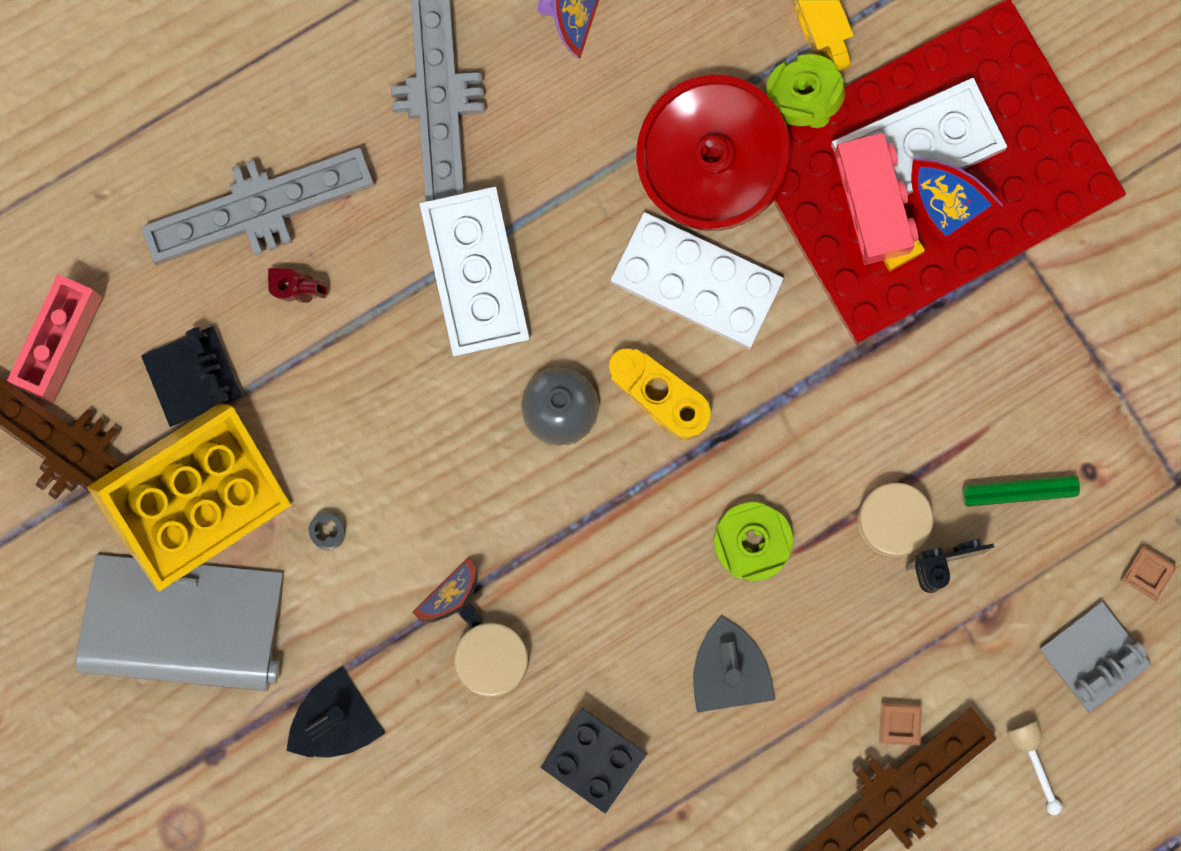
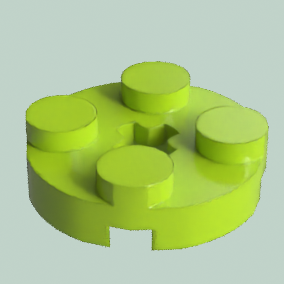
(812, 108)
(763, 522)

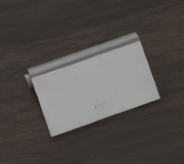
(197, 631)

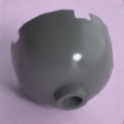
(560, 406)

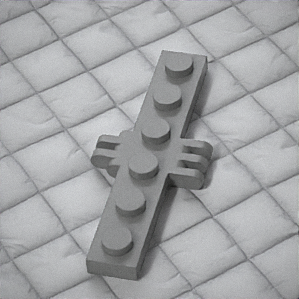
(438, 98)
(257, 207)

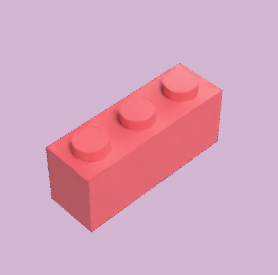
(876, 198)
(54, 338)

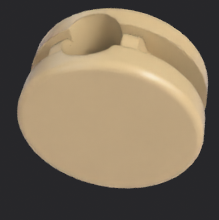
(895, 520)
(491, 660)

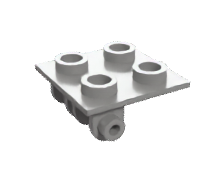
(1096, 657)

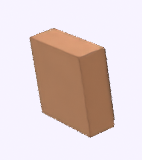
(1149, 573)
(900, 724)

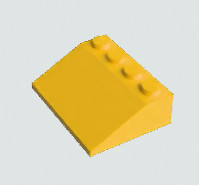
(190, 495)

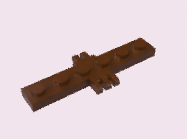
(69, 453)
(895, 796)

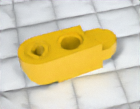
(826, 28)
(635, 371)

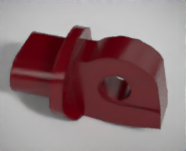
(300, 285)

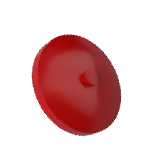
(713, 152)

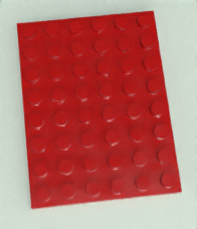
(1044, 177)

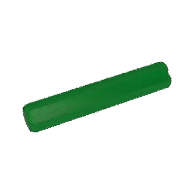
(1021, 491)

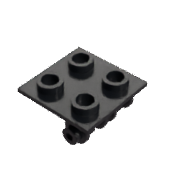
(191, 375)
(932, 564)
(594, 760)

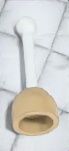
(1027, 738)

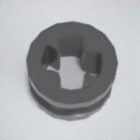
(329, 543)

